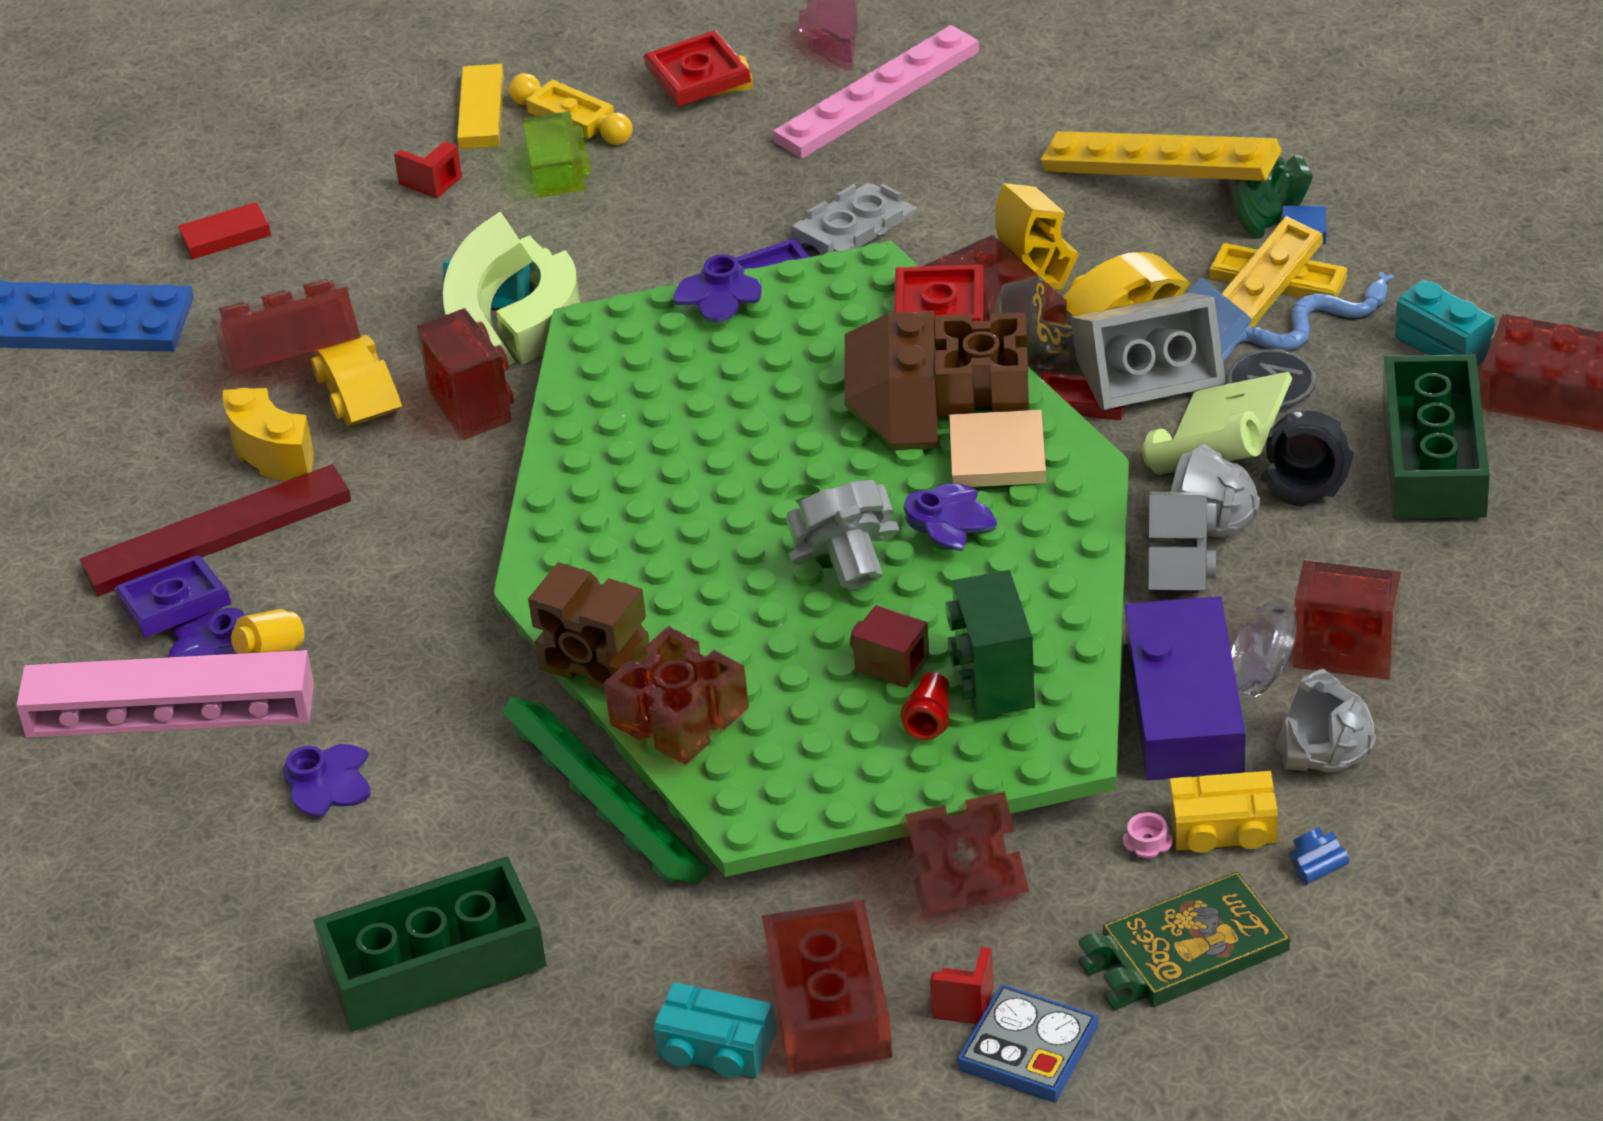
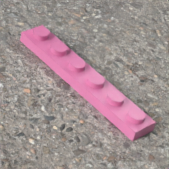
(875, 91)

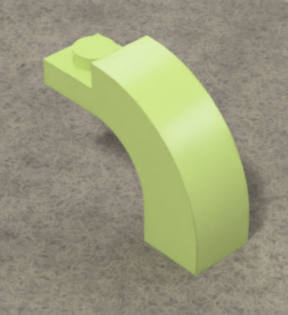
(479, 269)
(527, 322)

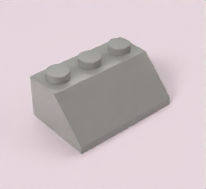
(1150, 349)

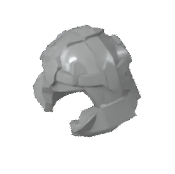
(1225, 485)
(1325, 726)

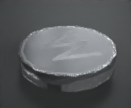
(1276, 361)

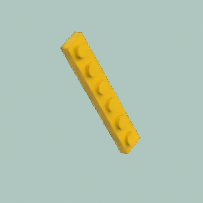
(1161, 155)

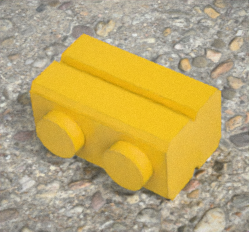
(1223, 811)

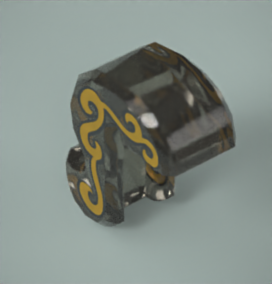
(1046, 341)

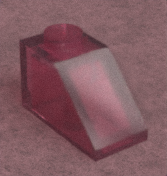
(831, 30)

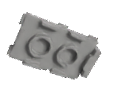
(852, 218)

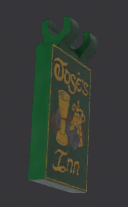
(1183, 943)

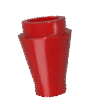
(927, 709)

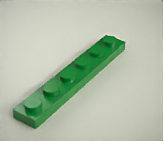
(614, 800)

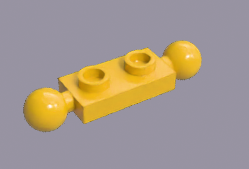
(585, 110)

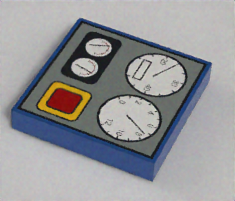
(1026, 1045)

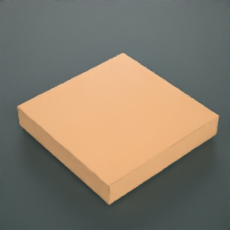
(997, 448)

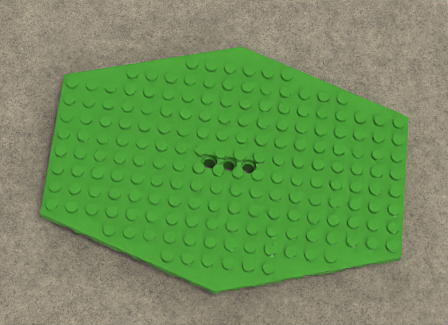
(672, 467)

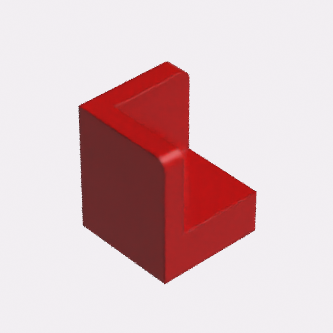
(429, 174)
(962, 993)

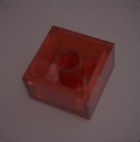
(466, 373)
(1346, 619)

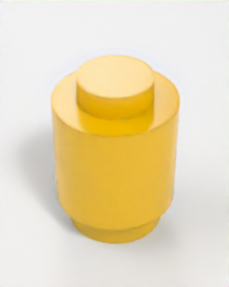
(268, 632)

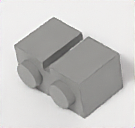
(1181, 564)

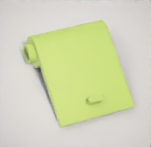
(1226, 418)

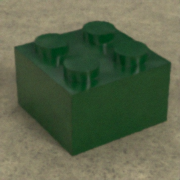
(991, 644)

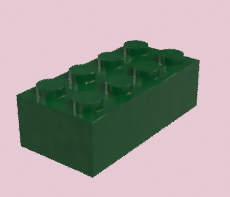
(1435, 437)
(430, 943)

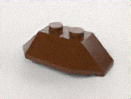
(893, 378)

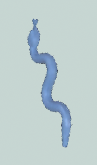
(1374, 297)

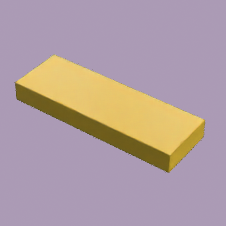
(480, 106)
(1273, 268)
(1311, 279)

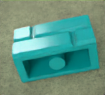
(1442, 322)
(714, 1030)

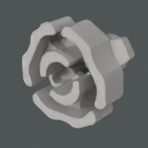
(843, 525)

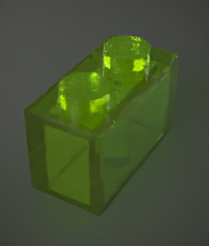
(555, 154)

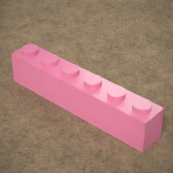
(166, 693)

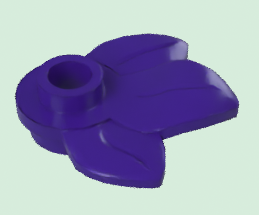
(718, 289)
(948, 514)
(206, 634)
(326, 778)

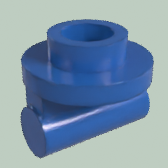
(1317, 855)

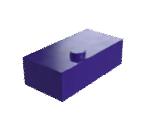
(1184, 688)

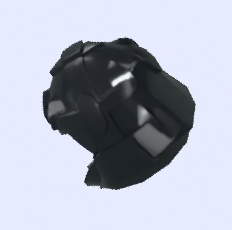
(1306, 457)

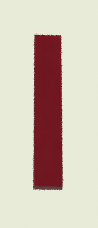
(216, 528)

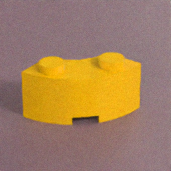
(1032, 231)
(1124, 282)
(357, 380)
(268, 436)

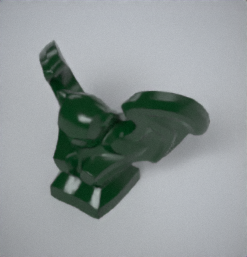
(1261, 201)

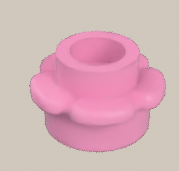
(1147, 835)

